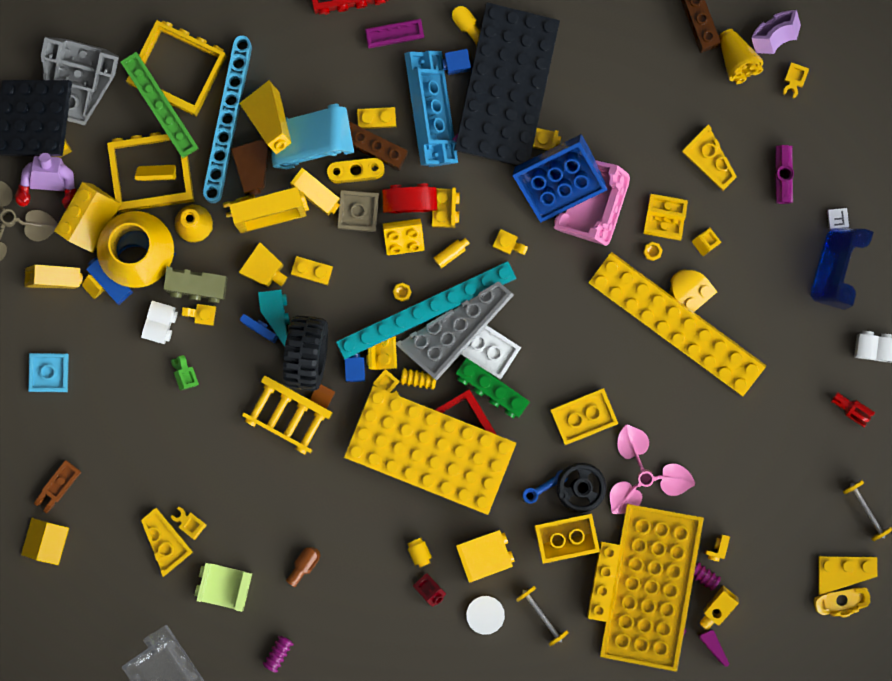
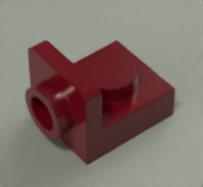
(429, 590)

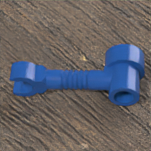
(537, 491)

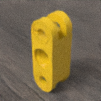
(345, 170)

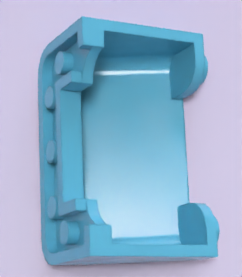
(315, 137)

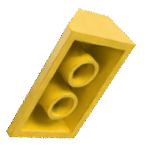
(87, 216)
(567, 538)

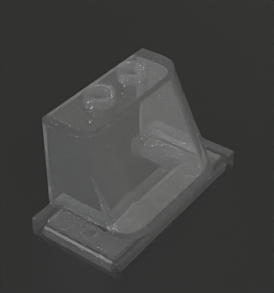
(162, 660)

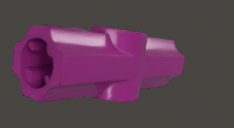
(784, 161)

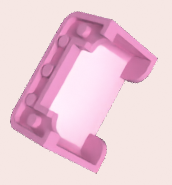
(597, 216)

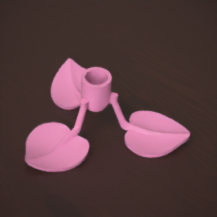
(674, 479)

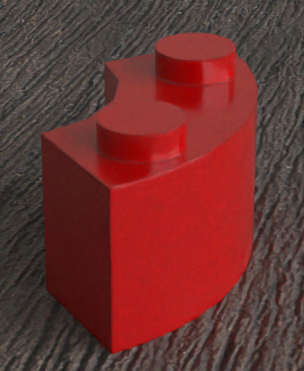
(409, 199)

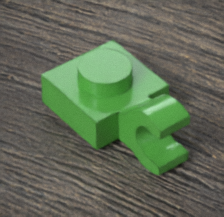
(184, 376)

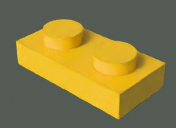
(376, 118)
(312, 270)

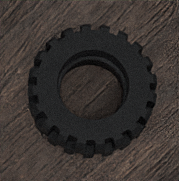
(305, 353)

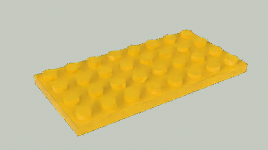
(430, 450)
(652, 587)

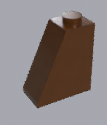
(252, 165)

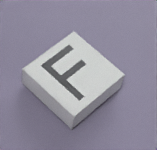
(838, 218)

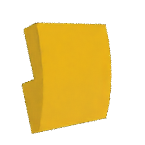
(665, 217)

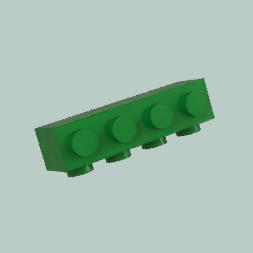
(491, 387)

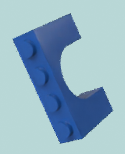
(115, 290)

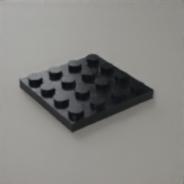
(33, 117)

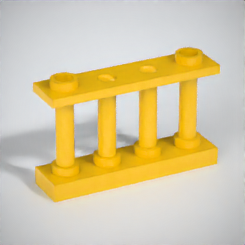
(286, 396)

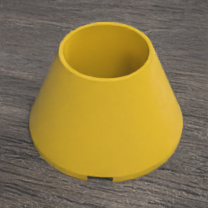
(149, 268)

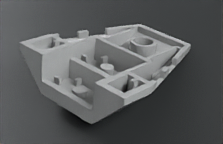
(85, 66)

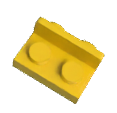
(445, 214)
(383, 355)

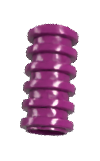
(706, 577)
(277, 654)

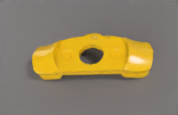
(856, 599)

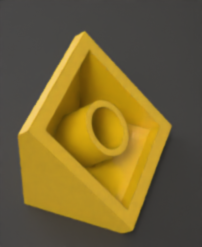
(45, 541)

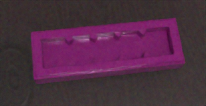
(394, 33)

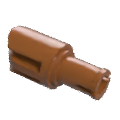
(304, 564)

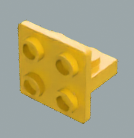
(403, 237)

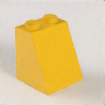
(485, 555)

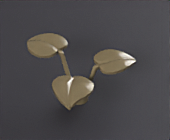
(38, 223)

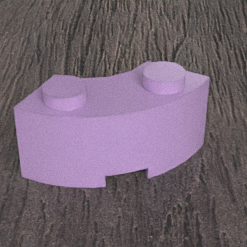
(775, 32)

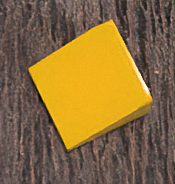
(706, 241)
(92, 286)

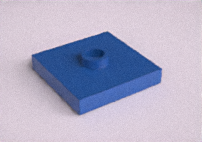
(259, 327)

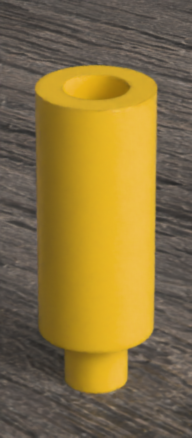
(451, 252)

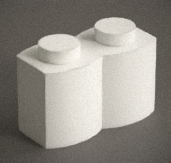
(159, 322)
(874, 347)

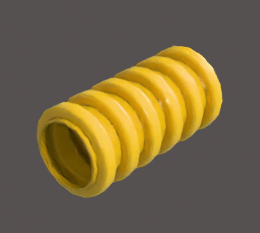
(417, 378)

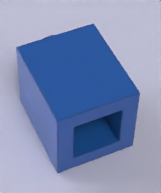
(456, 62)
(355, 369)

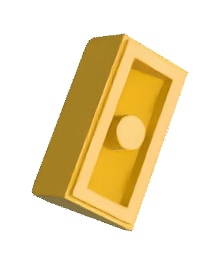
(156, 172)

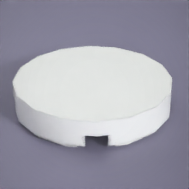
(485, 615)

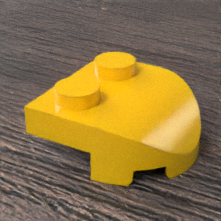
(691, 288)

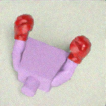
(46, 174)

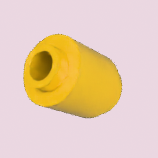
(419, 552)

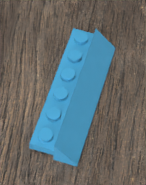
(431, 108)

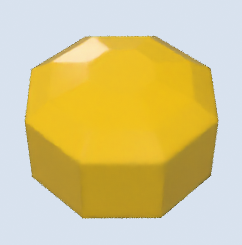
(652, 251)
(402, 292)

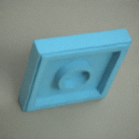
(48, 372)

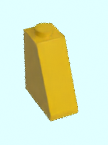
(316, 192)
(52, 277)

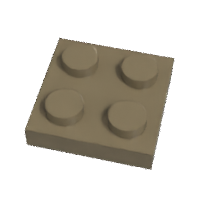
(358, 211)

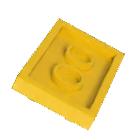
(584, 416)

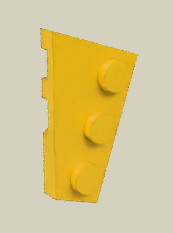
(710, 159)
(165, 541)
(844, 571)

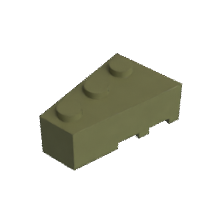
(195, 285)

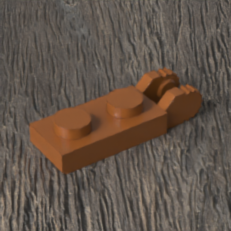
(58, 485)

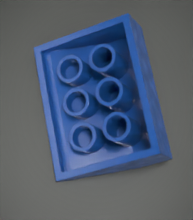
(560, 178)

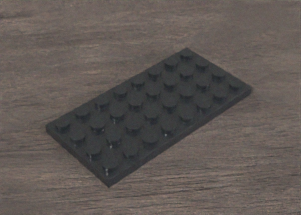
(506, 85)

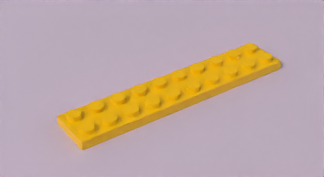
(677, 324)

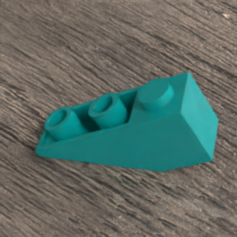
(273, 310)

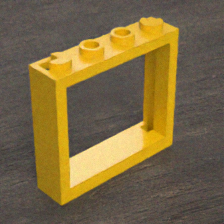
(198, 43)
(152, 202)
(269, 210)

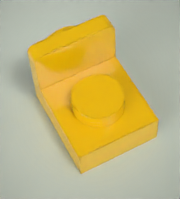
(546, 139)
(721, 545)

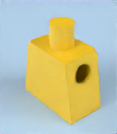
(263, 267)
(725, 602)

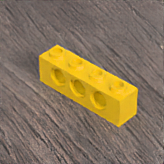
(603, 581)

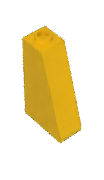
(268, 116)

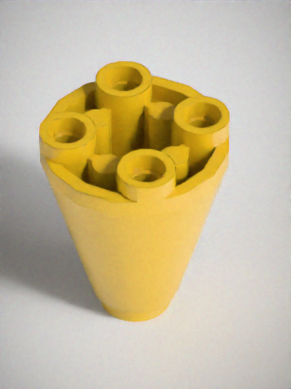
(739, 57)
(198, 228)

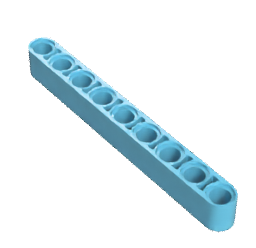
(225, 109)

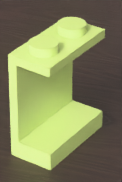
(223, 586)

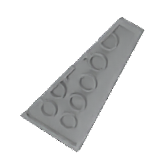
(450, 334)

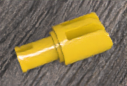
(466, 22)

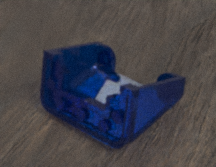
(833, 265)

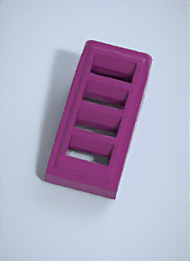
(712, 643)

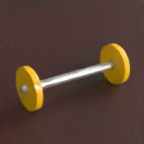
(881, 533)
(558, 637)

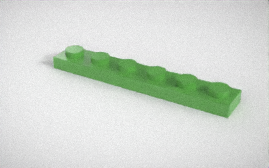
(159, 105)

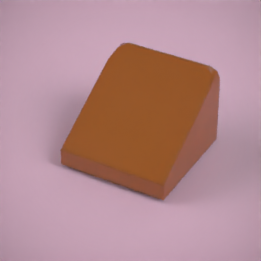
(322, 396)

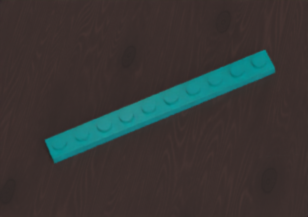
(423, 311)

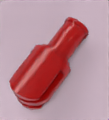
(854, 409)

